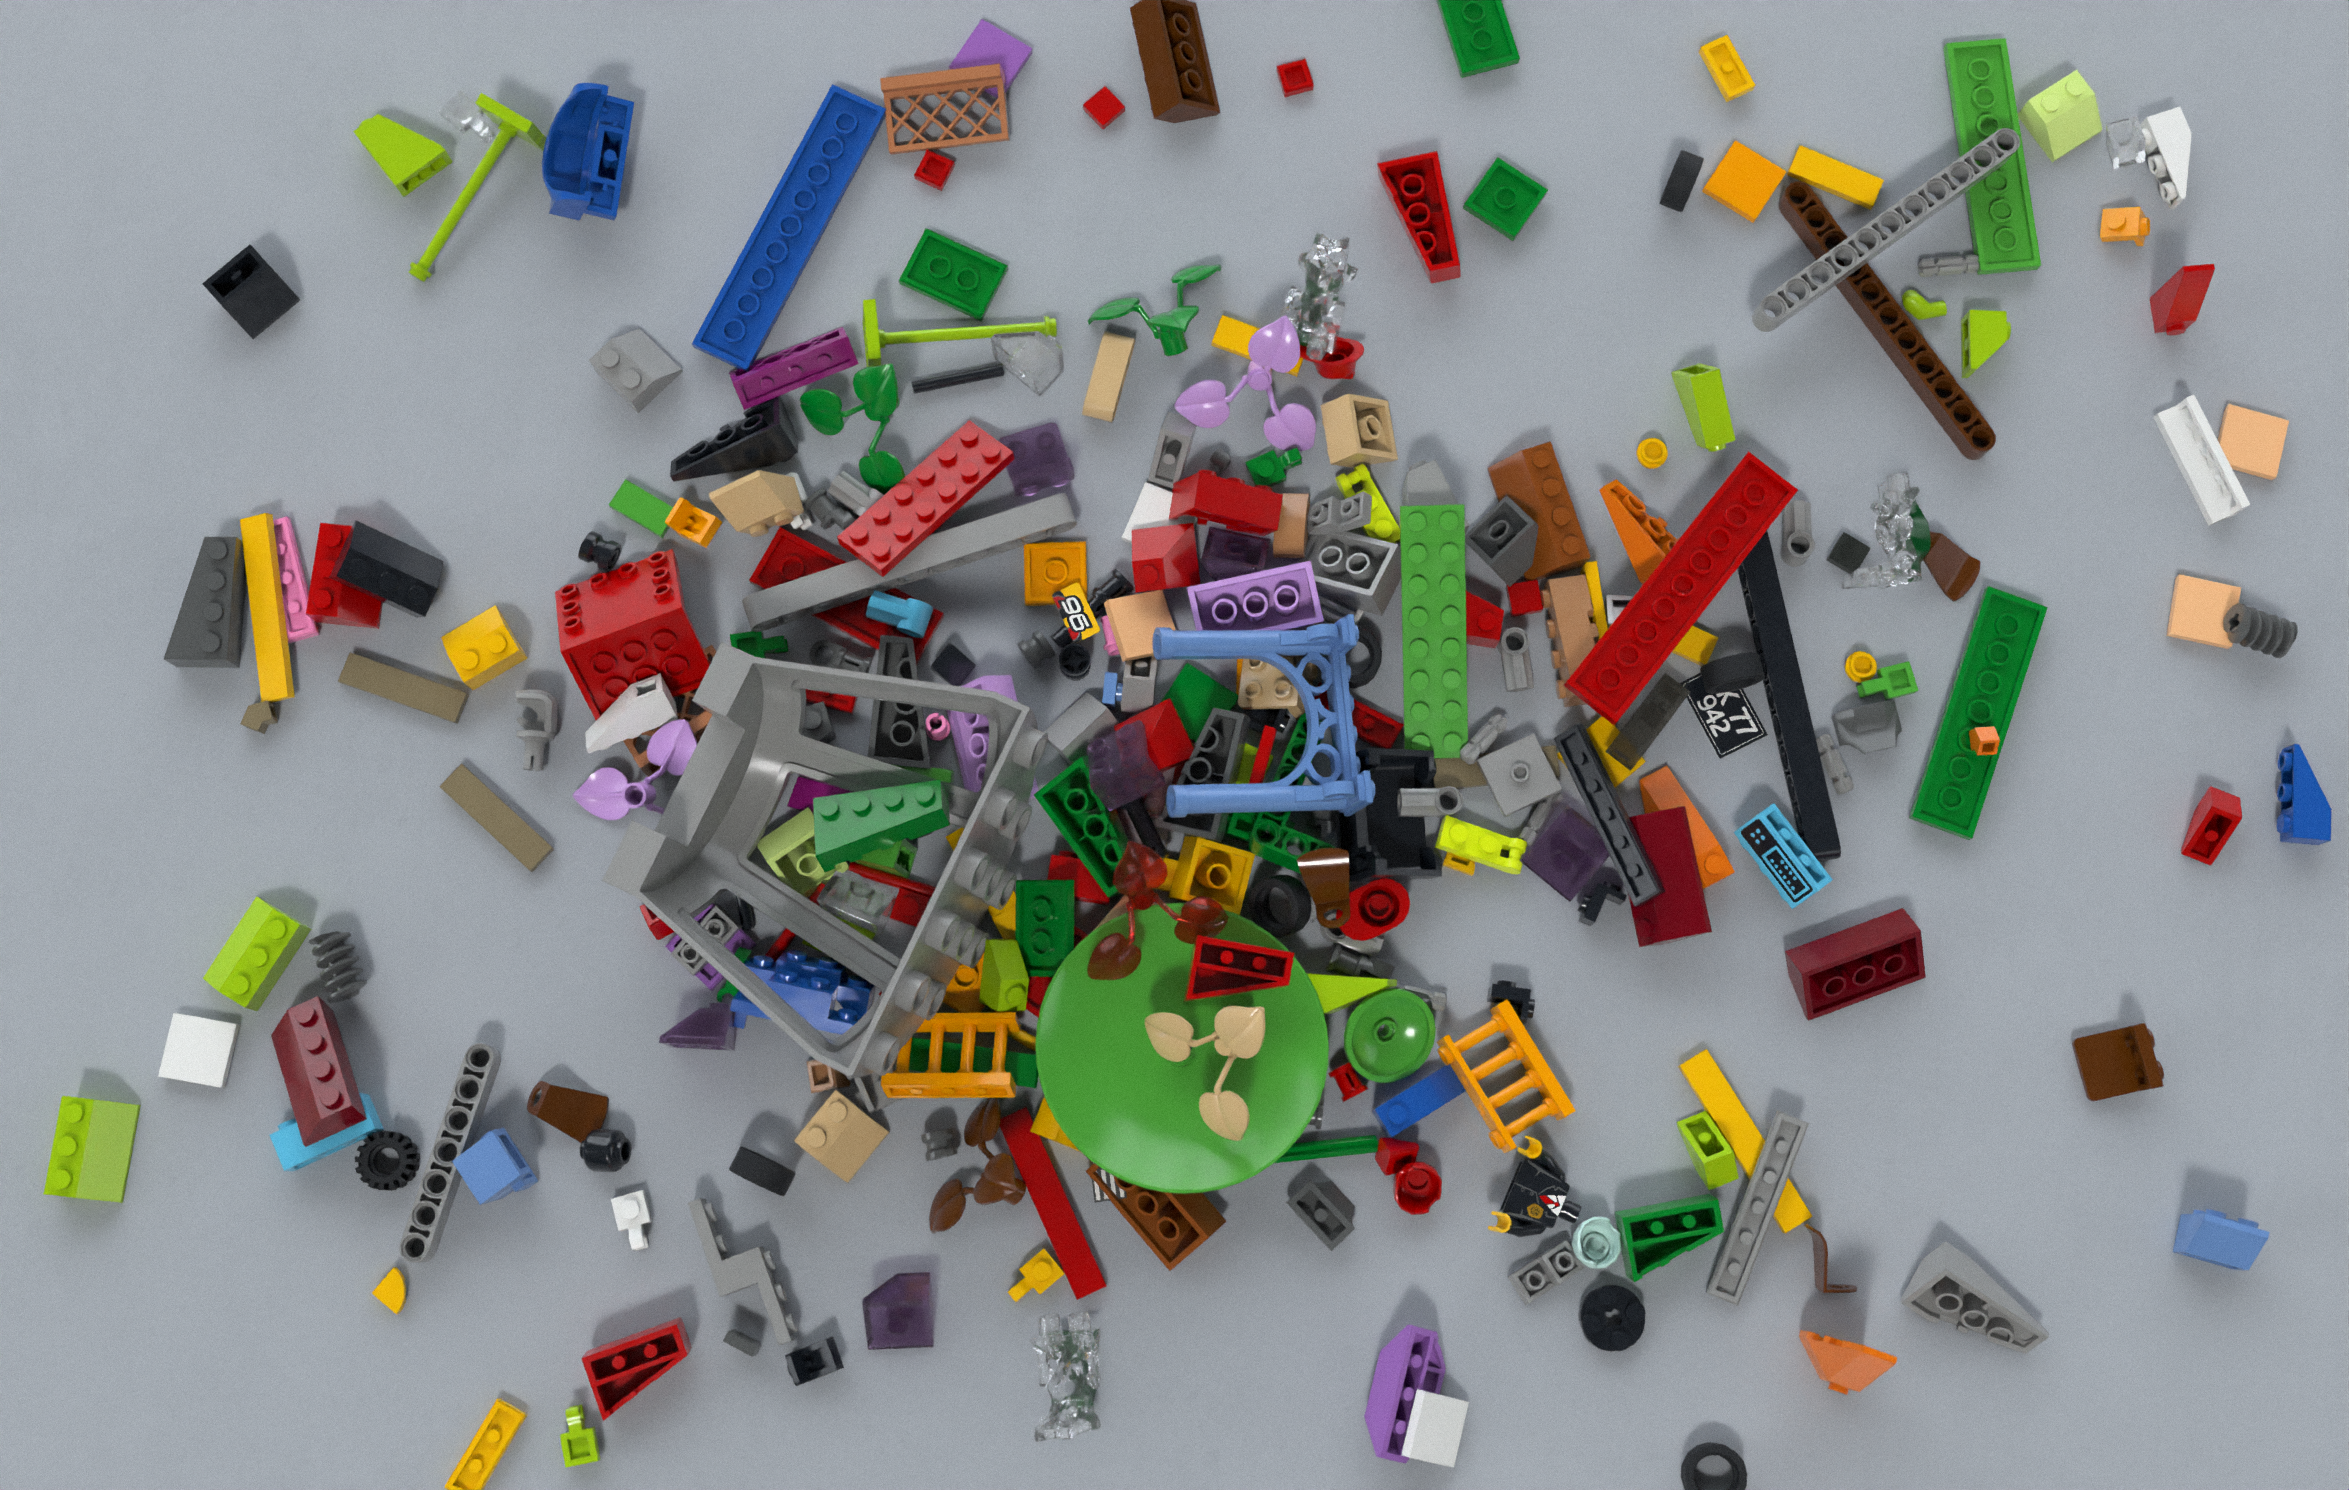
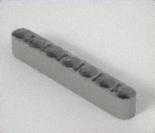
(438, 1164)

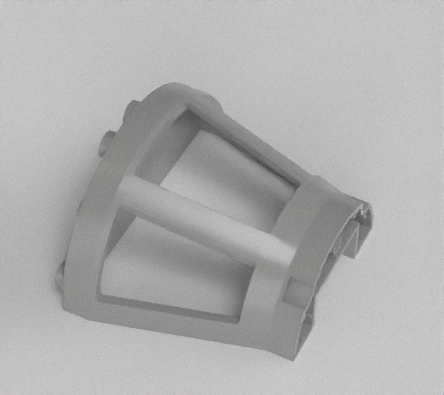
(733, 793)

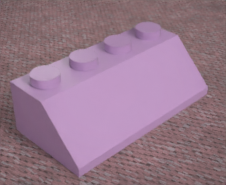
(1259, 601)
(972, 733)

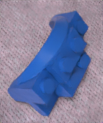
(586, 163)
(811, 989)

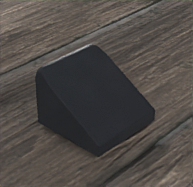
(952, 665)

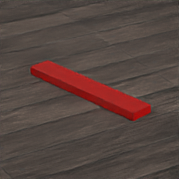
(1052, 1204)

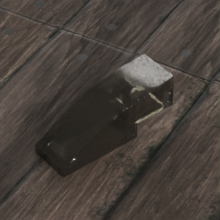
(1647, 721)

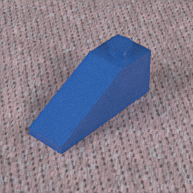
(1418, 1101)

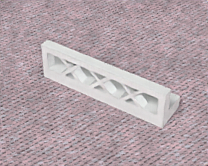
(2201, 460)

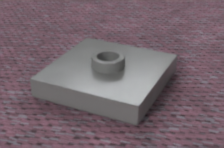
(1519, 775)

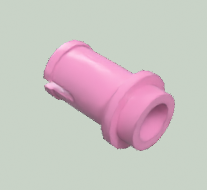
(1110, 646)
(940, 733)

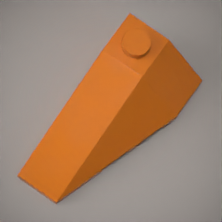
(1640, 533)
(1663, 792)
(1845, 1363)

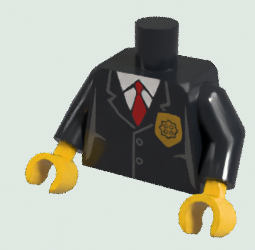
(1535, 1195)

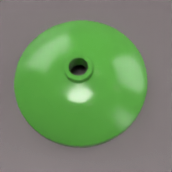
(1399, 1046)

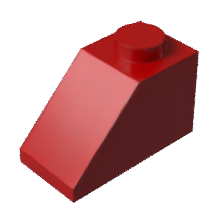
(2212, 825)
(1068, 867)

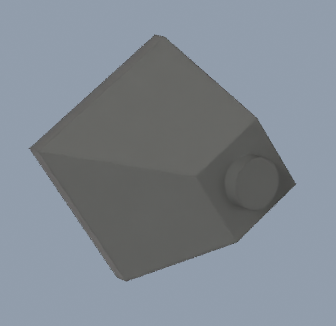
(1505, 540)

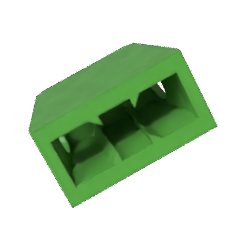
(894, 860)

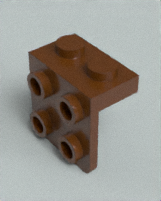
(2118, 1062)

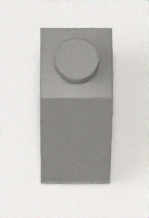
(1172, 450)
(1139, 684)

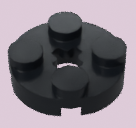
(1630, 1313)

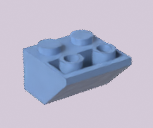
(2219, 1240)

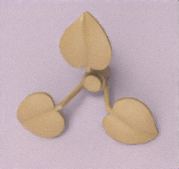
(1236, 1034)

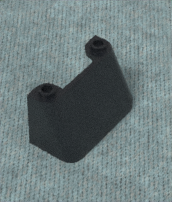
(1376, 836)

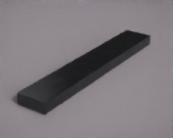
(1609, 815)

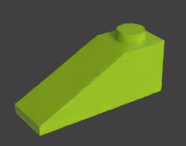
(1340, 991)

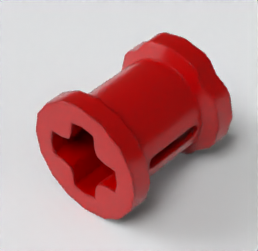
(1348, 1081)

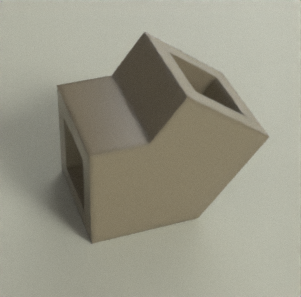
(259, 716)

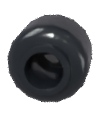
(605, 1150)

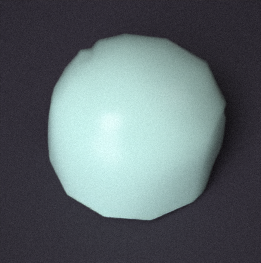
(1596, 1243)

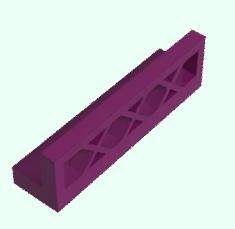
(794, 368)

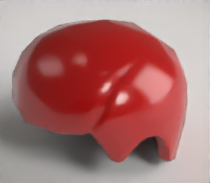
(1417, 1187)

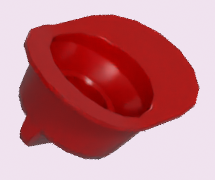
(1339, 363)
(1375, 909)

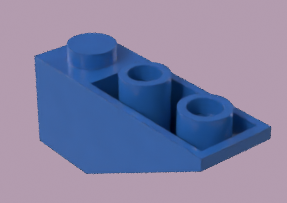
(2304, 808)

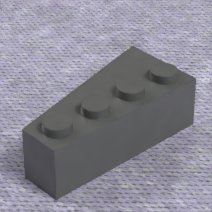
(1213, 761)

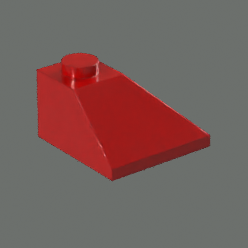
(1165, 557)
(1165, 735)

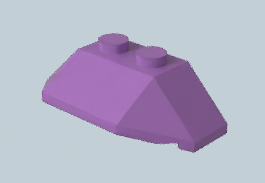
(1403, 1366)

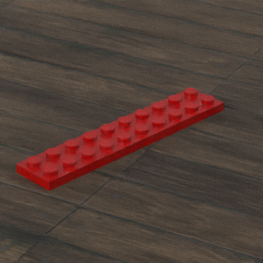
(1680, 588)

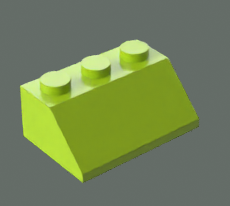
(256, 954)
(92, 1149)

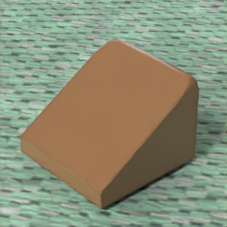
(825, 1078)

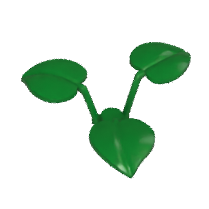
(1171, 323)
(879, 393)

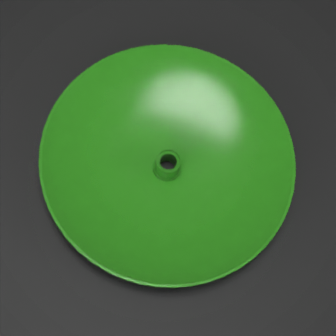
(1142, 1111)

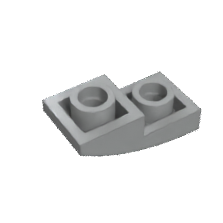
(1338, 516)
(717, 923)
(1545, 1272)

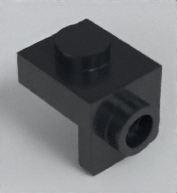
(1269, 717)
(1591, 904)
(1516, 996)
(813, 1361)

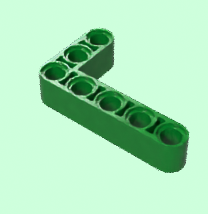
(1275, 825)

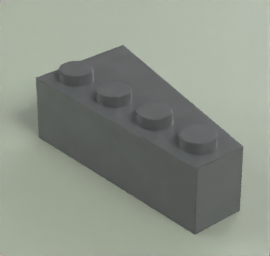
(212, 609)
(898, 728)

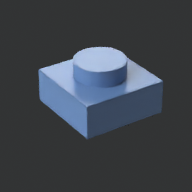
(1112, 690)

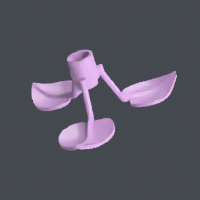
(1270, 348)
(608, 789)

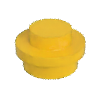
(1652, 453)
(1860, 666)

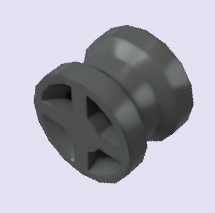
(1036, 649)
(939, 1144)

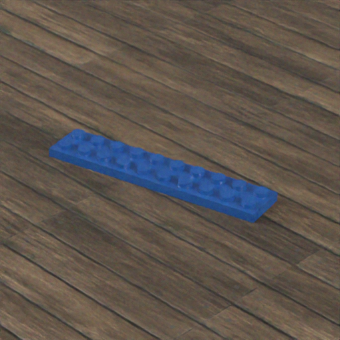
(789, 228)

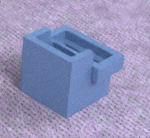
(494, 1167)

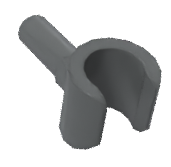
(1220, 460)

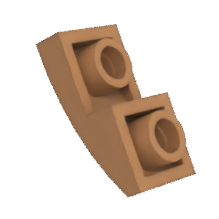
(1292, 532)

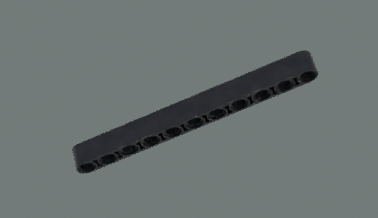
(1788, 702)

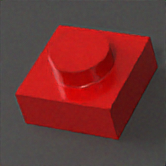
(909, 907)

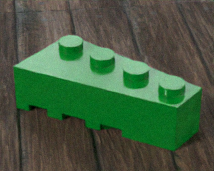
(876, 819)
(1085, 822)

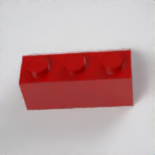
(333, 601)

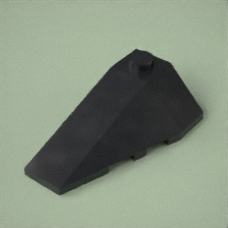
(755, 442)

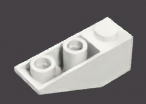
(2168, 153)
(635, 711)

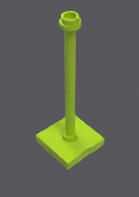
(510, 125)
(877, 339)

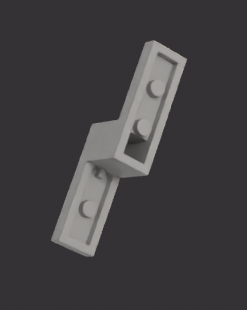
(743, 1270)

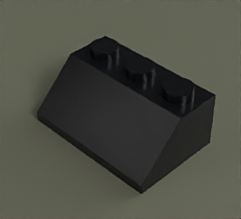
(388, 570)

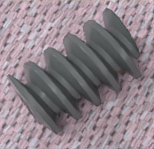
(2259, 630)
(337, 965)

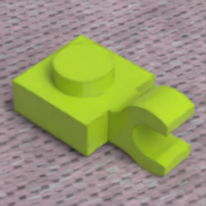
(580, 1443)

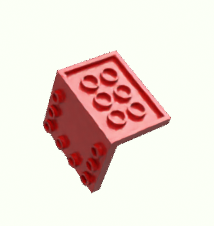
(629, 629)

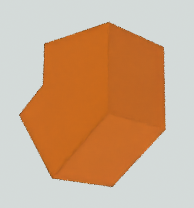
(1984, 740)

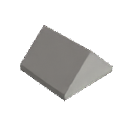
(1079, 727)

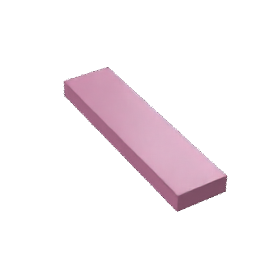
(293, 584)

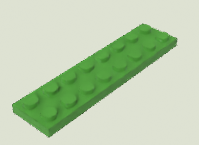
(2000, 203)
(1434, 628)

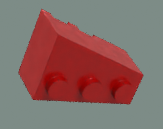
(1227, 502)
(1482, 622)
(1234, 968)
(633, 1362)

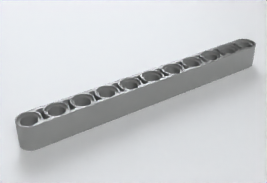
(1874, 235)
(933, 556)

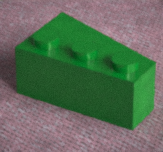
(1665, 1230)

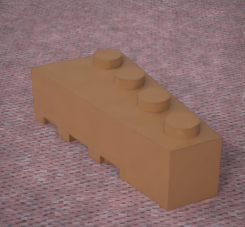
(1569, 627)

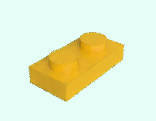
(1726, 68)

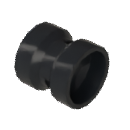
(602, 552)
(1073, 656)

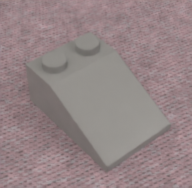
(1355, 569)

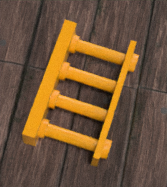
(1520, 1048)
(964, 1082)

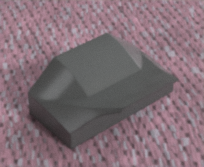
(1868, 726)
(1324, 1211)

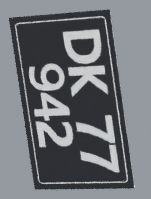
(1725, 717)

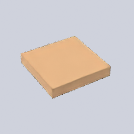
(2252, 441)
(2200, 610)
(1134, 622)

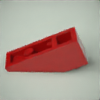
(2180, 299)

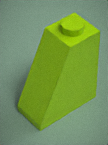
(402, 153)
(1705, 405)

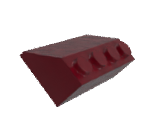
(1682, 907)
(1856, 963)
(317, 1071)

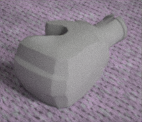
(541, 730)

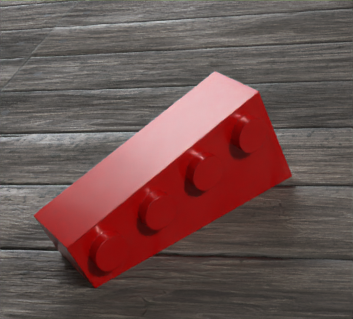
(1422, 207)

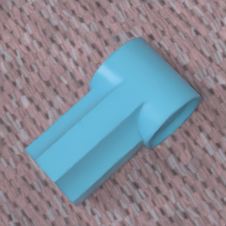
(907, 615)

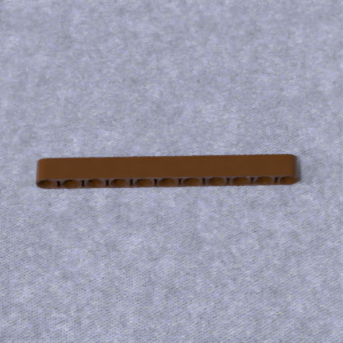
(1888, 335)

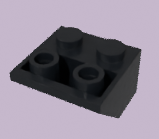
(251, 291)

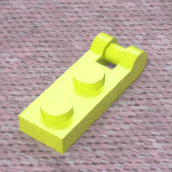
(1382, 522)
(1480, 845)

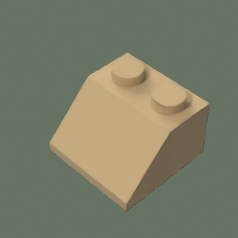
(1358, 431)
(758, 502)
(841, 1136)

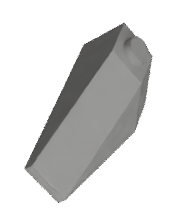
(1960, 1292)

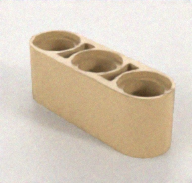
(1108, 376)

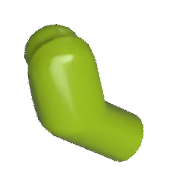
(1920, 308)

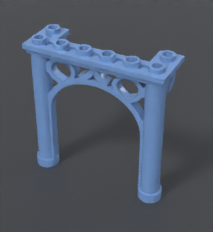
(1351, 789)

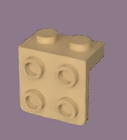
(1268, 688)

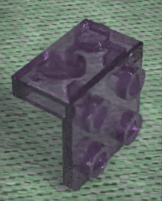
(1038, 460)
(1122, 767)

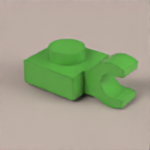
(1892, 681)

